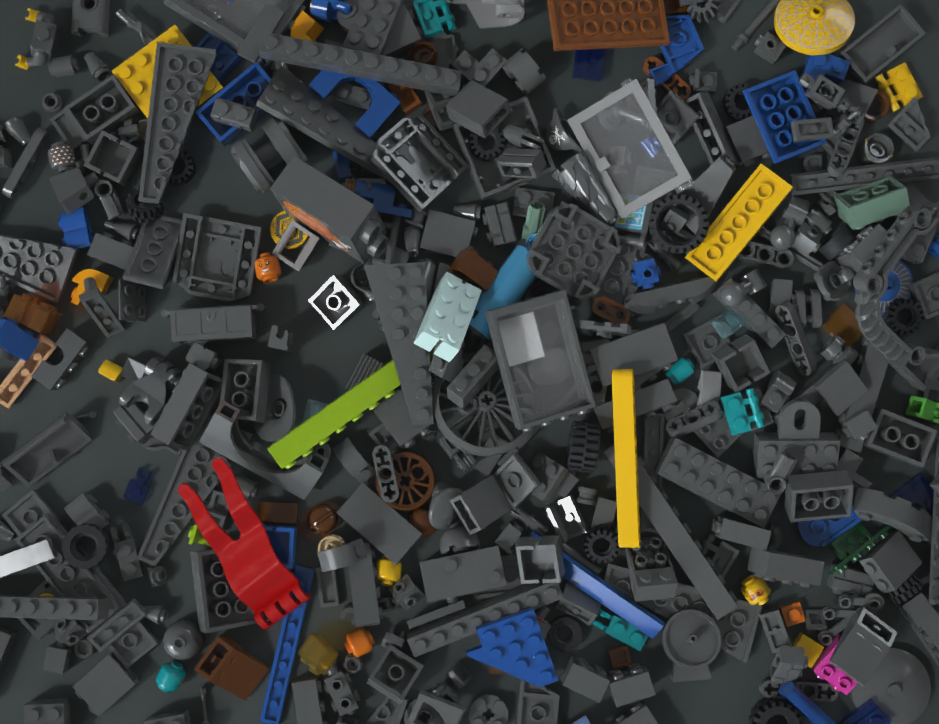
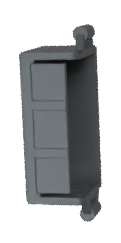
(214, 323)

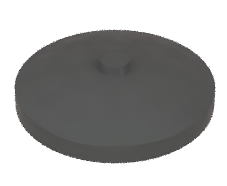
(897, 686)

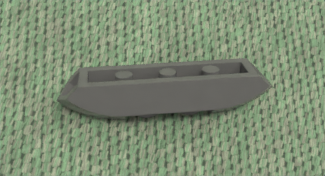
(647, 300)

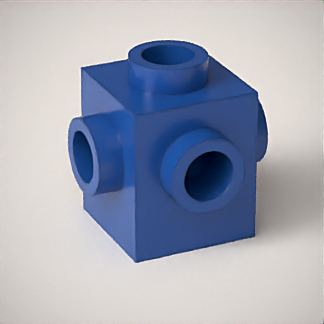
(649, 267)

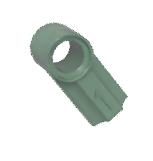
(534, 219)

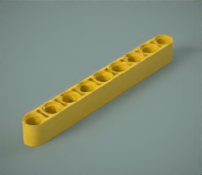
(626, 458)

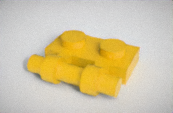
(903, 84)

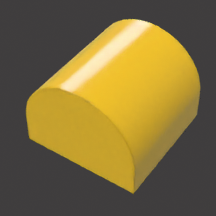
(111, 371)

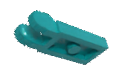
(622, 630)

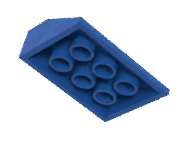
(774, 108)

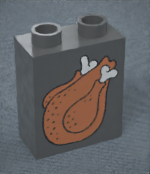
(330, 211)

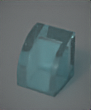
(728, 323)

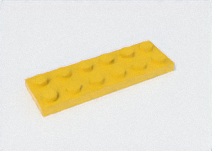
(739, 222)

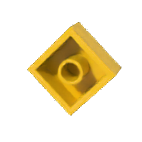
(811, 648)

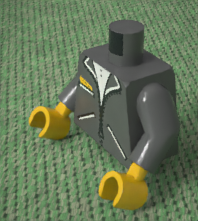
(42, 42)

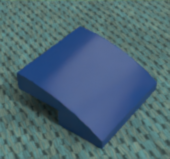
(225, 58)

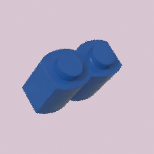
(76, 229)

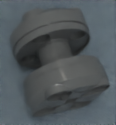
(258, 162)

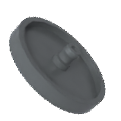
(691, 639)

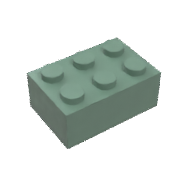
(872, 202)

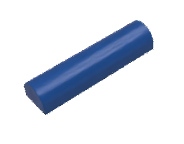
(804, 704)

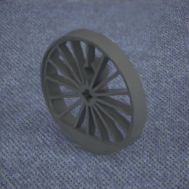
(477, 405)

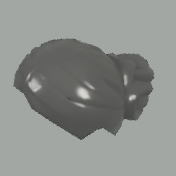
(360, 281)

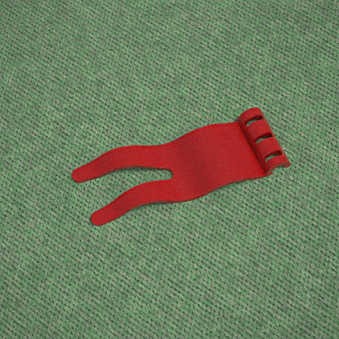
(250, 561)

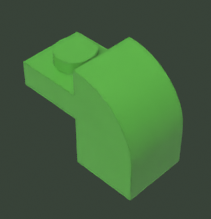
(923, 409)

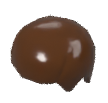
(423, 53)
(419, 519)

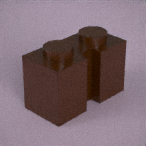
(474, 269)

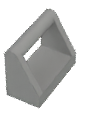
(306, 250)

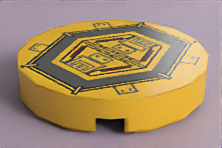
(279, 226)

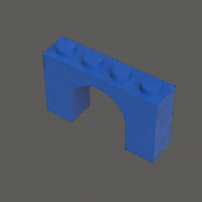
(382, 102)

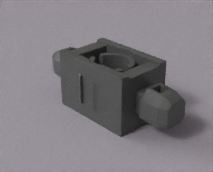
(833, 89)

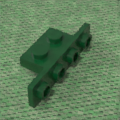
(852, 542)

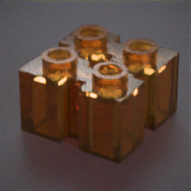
(35, 315)

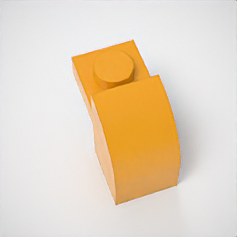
(306, 27)
(102, 280)

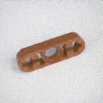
(666, 87)

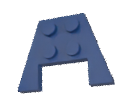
(681, 50)

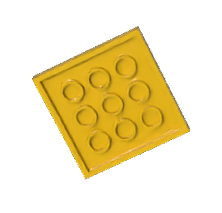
(137, 72)

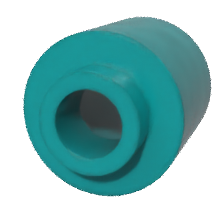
(680, 371)

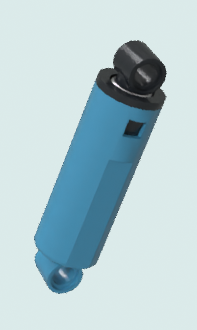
(507, 288)

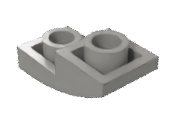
(709, 386)

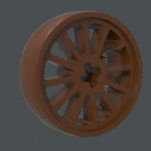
(428, 470)

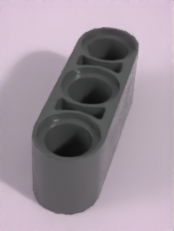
(773, 256)

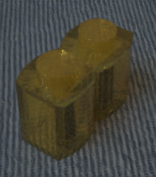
(317, 654)

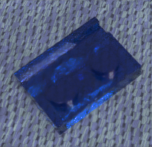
(588, 64)
(867, 714)

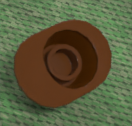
(319, 521)

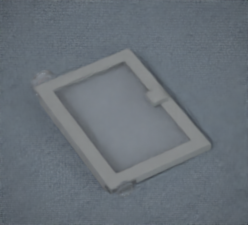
(630, 149)

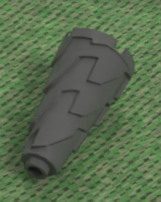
(585, 187)

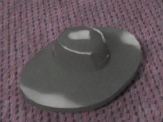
(279, 411)

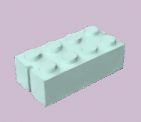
(448, 316)

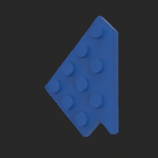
(516, 648)

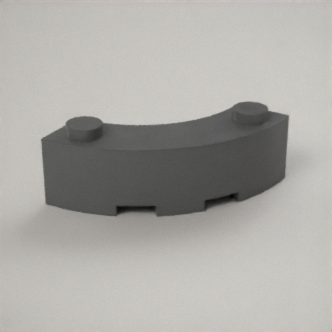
(446, 369)
(895, 512)

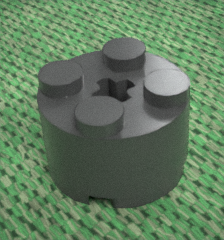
(524, 71)

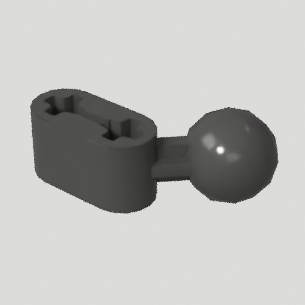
(794, 212)
(734, 293)

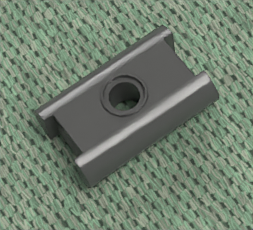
(90, 20)

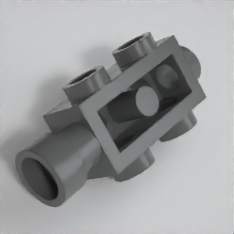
(342, 693)

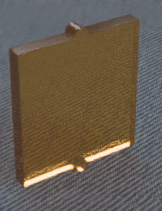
(844, 324)

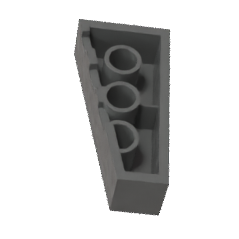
(924, 621)

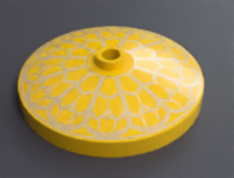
(814, 25)

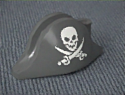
(560, 135)

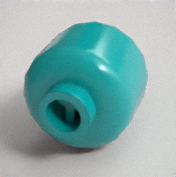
(170, 676)

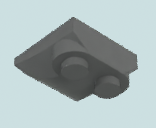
(336, 300)

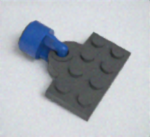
(366, 21)

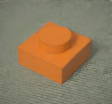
(792, 614)

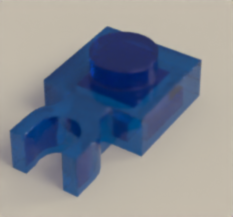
(137, 489)

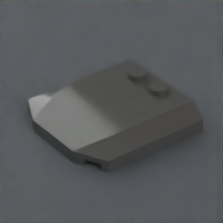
(417, 160)
(216, 257)

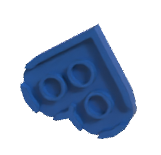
(825, 530)

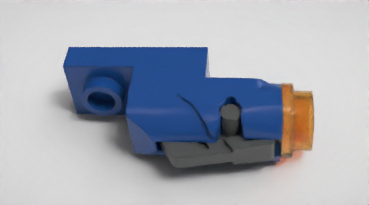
(379, 195)

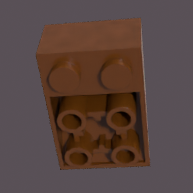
(231, 667)

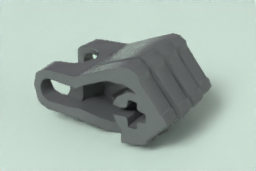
(153, 388)

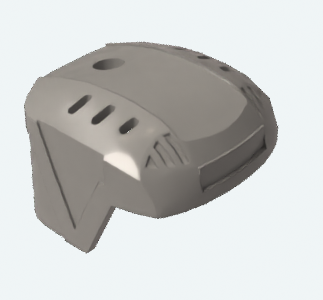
(494, 12)

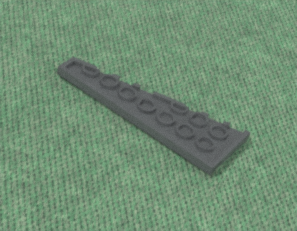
(306, 111)
(37, 265)

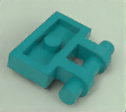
(428, 18)
(736, 413)

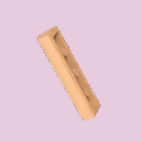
(22, 371)

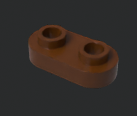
(610, 310)

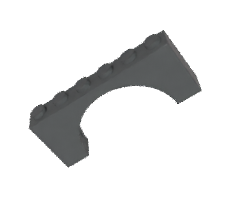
(225, 438)

